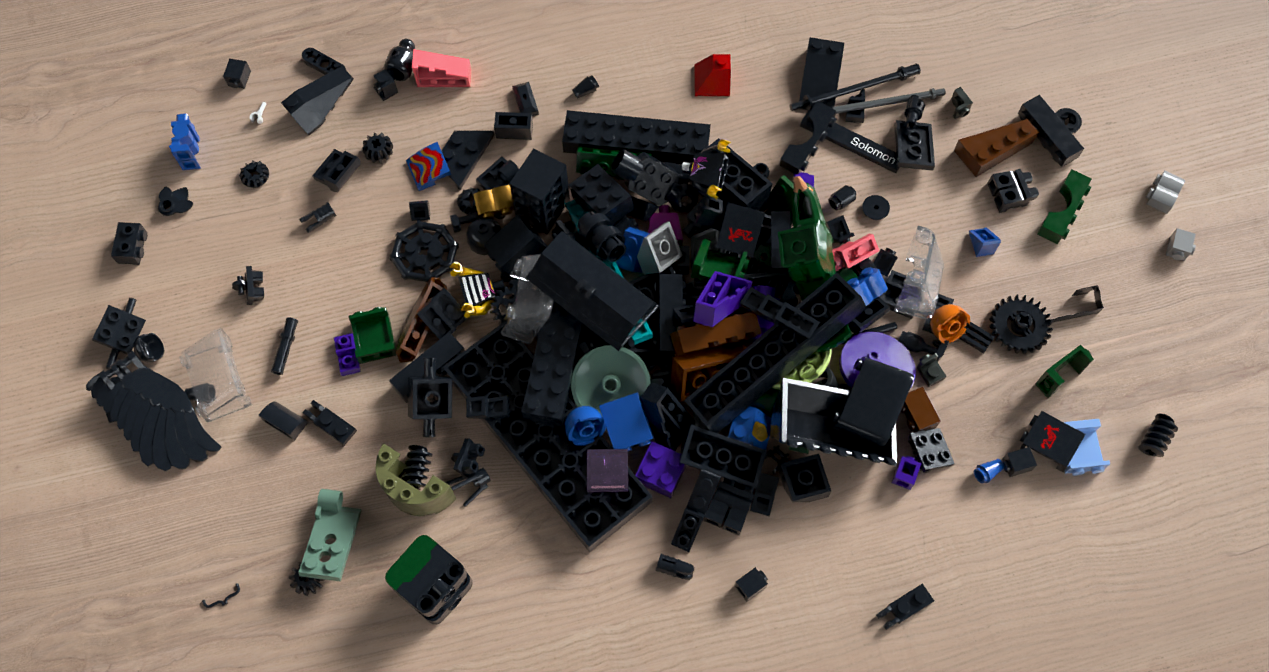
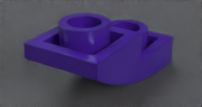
(346, 355)

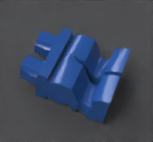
(185, 143)

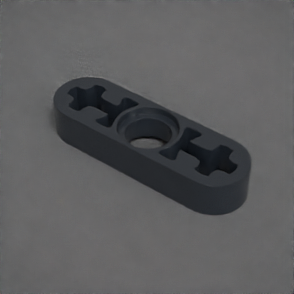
(320, 58)

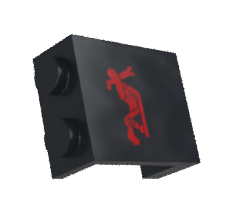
(739, 230)
(1052, 439)

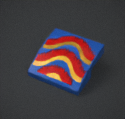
(428, 166)

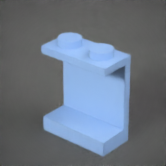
(1088, 455)

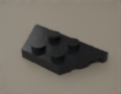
(463, 153)

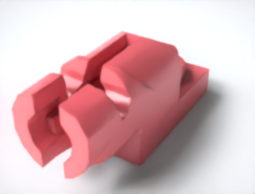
(854, 252)

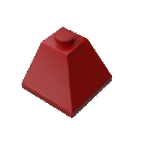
(713, 75)

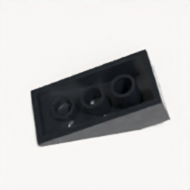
(821, 69)

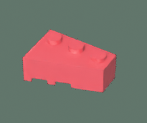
(440, 70)

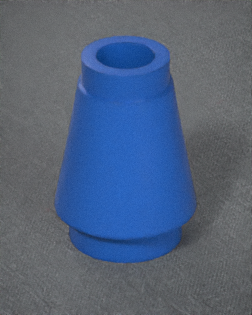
(987, 471)

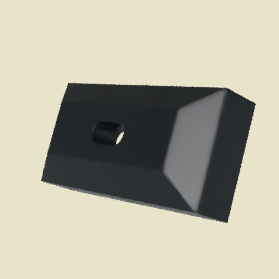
(528, 105)

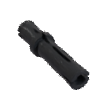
(286, 340)

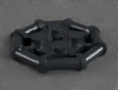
(423, 241)

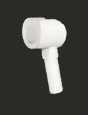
(254, 115)

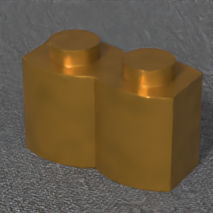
(494, 202)

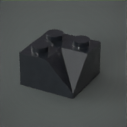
(805, 479)

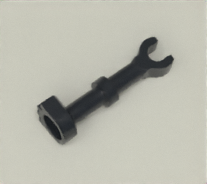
(456, 221)

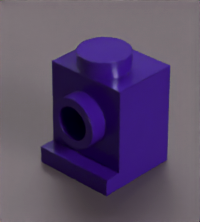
(902, 479)

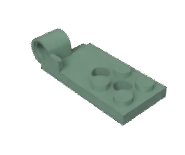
(330, 522)

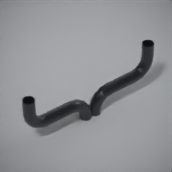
(225, 601)

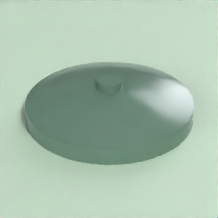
(607, 376)

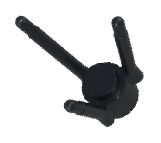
(480, 479)

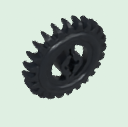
(1027, 314)

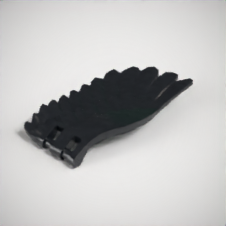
(152, 415)

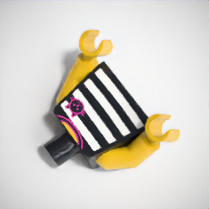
(476, 289)

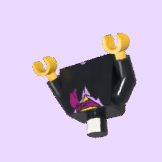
(709, 169)

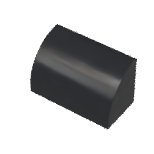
(283, 419)

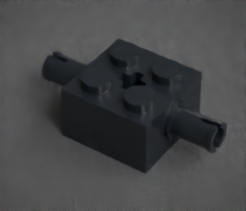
(437, 407)

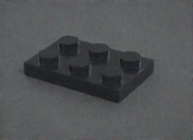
(914, 146)

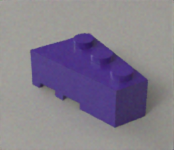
(720, 298)

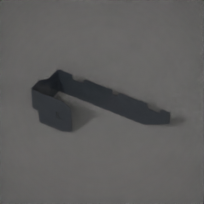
(1098, 302)

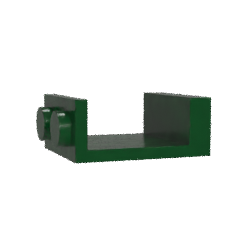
(1052, 381)

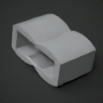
(1165, 191)

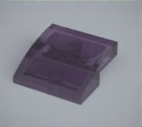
(607, 470)

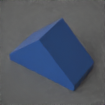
(984, 241)

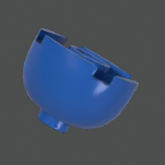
(584, 424)

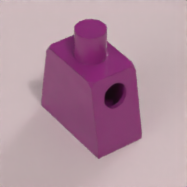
(664, 216)

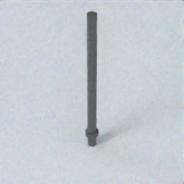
(932, 94)

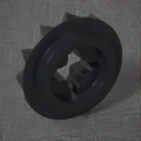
(1074, 119)
(257, 180)
(463, 203)

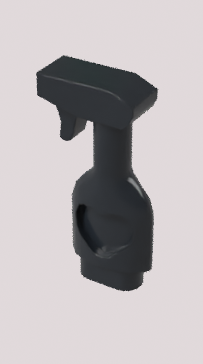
(917, 344)

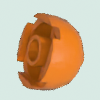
(949, 322)

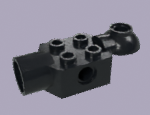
(654, 180)

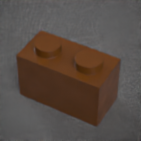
(919, 411)

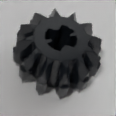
(377, 147)
(303, 586)

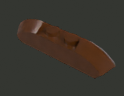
(415, 328)

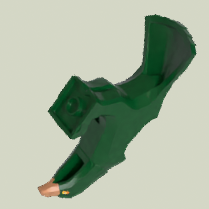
(808, 249)

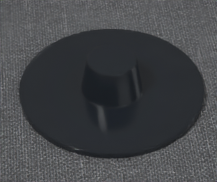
(876, 207)

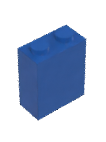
(626, 422)

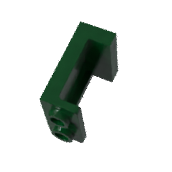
(710, 260)
(373, 335)

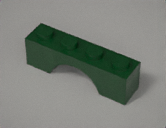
(1056, 223)

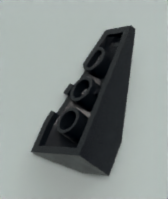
(315, 100)

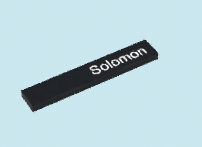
(859, 145)

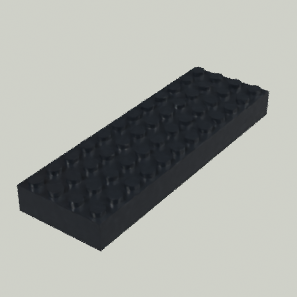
(552, 462)

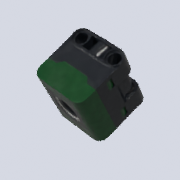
(429, 579)

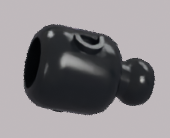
(400, 60)

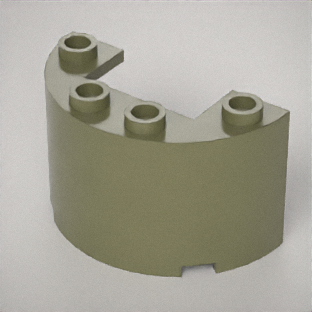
(432, 499)

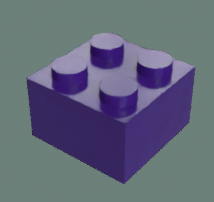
(660, 469)

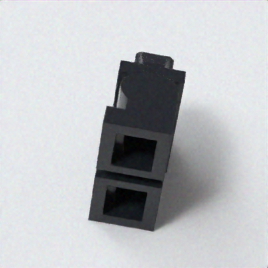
(1011, 189)

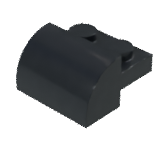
(337, 169)
(870, 315)

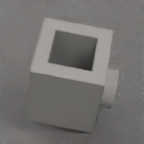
(1181, 244)

